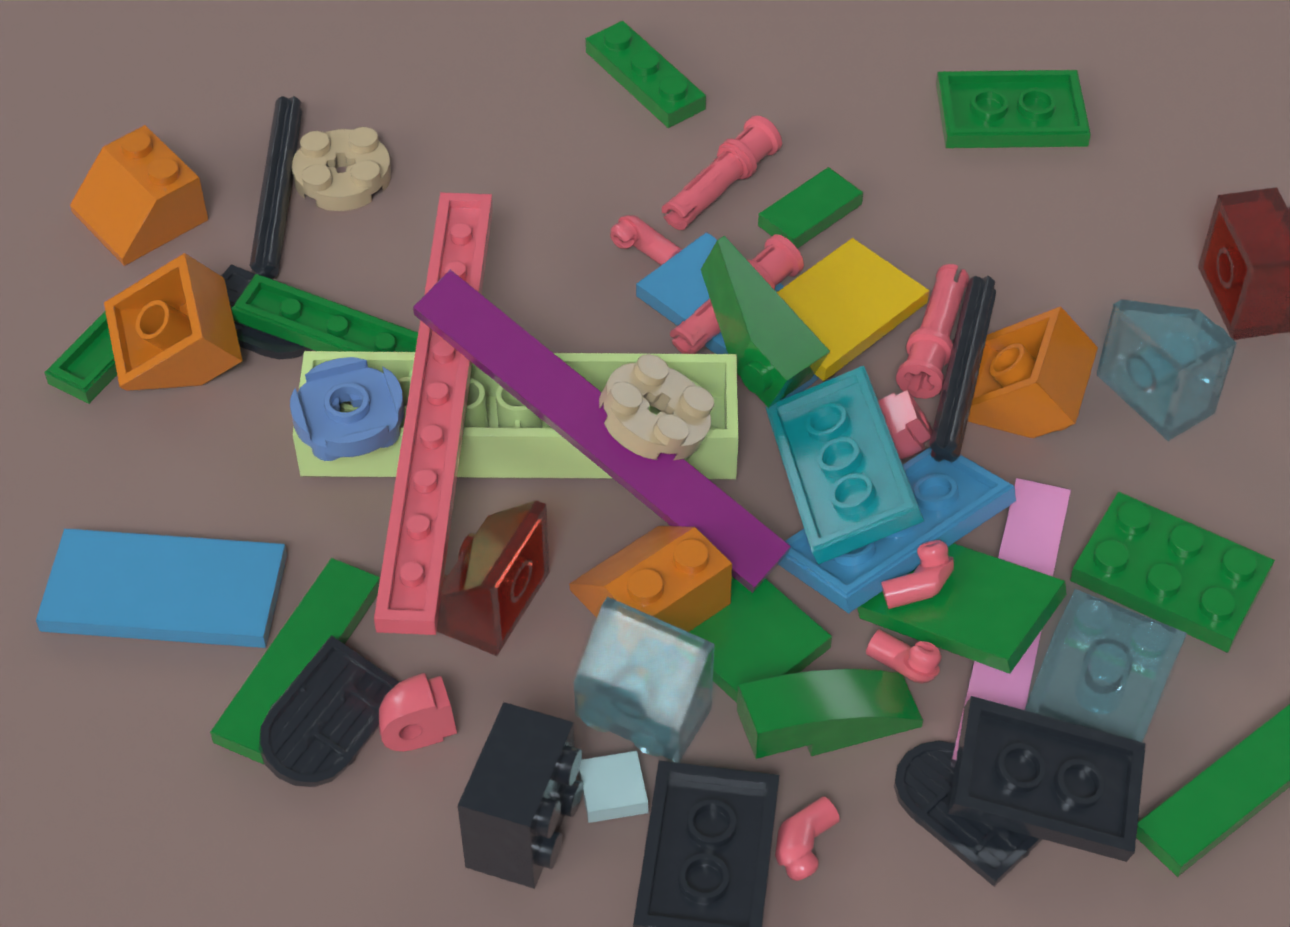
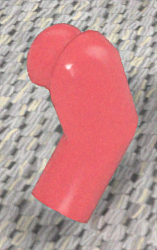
(635, 232)
(915, 662)
(797, 837)

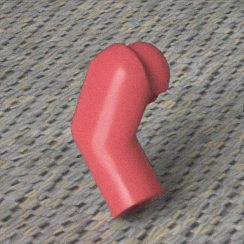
(925, 581)

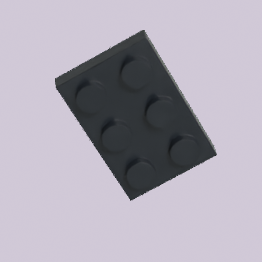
(1048, 779)
(707, 847)

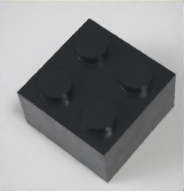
(520, 795)

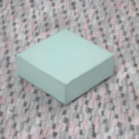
(613, 786)

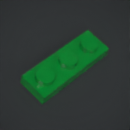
(645, 74)

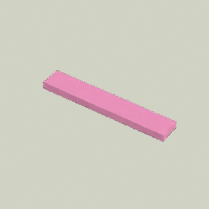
(1033, 542)

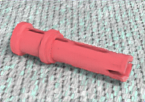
(734, 161)
(773, 263)
(931, 344)

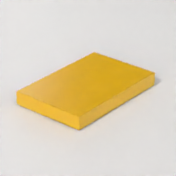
(852, 302)

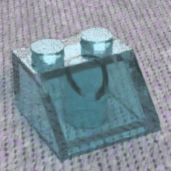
(1165, 363)
(1106, 668)
(644, 681)

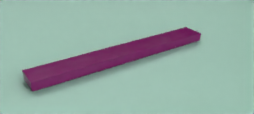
(572, 409)

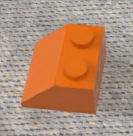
(139, 196)
(173, 328)
(1033, 375)
(665, 574)

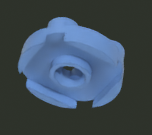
(347, 433)

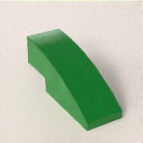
(824, 710)

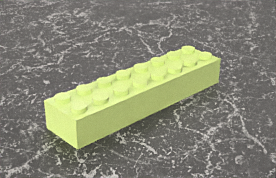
(512, 442)

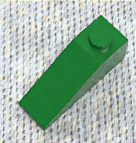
(769, 339)

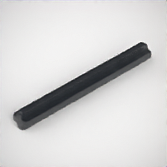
(276, 188)
(963, 370)

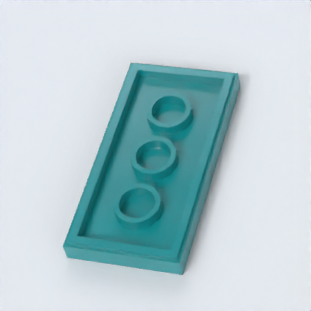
(843, 465)

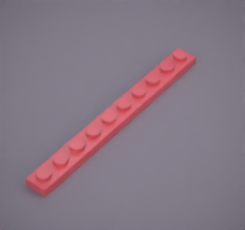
(432, 435)

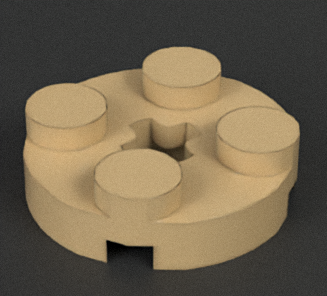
(357, 150)
(682, 404)

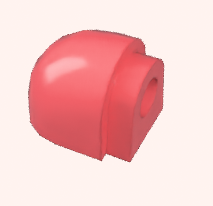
(906, 423)
(416, 714)

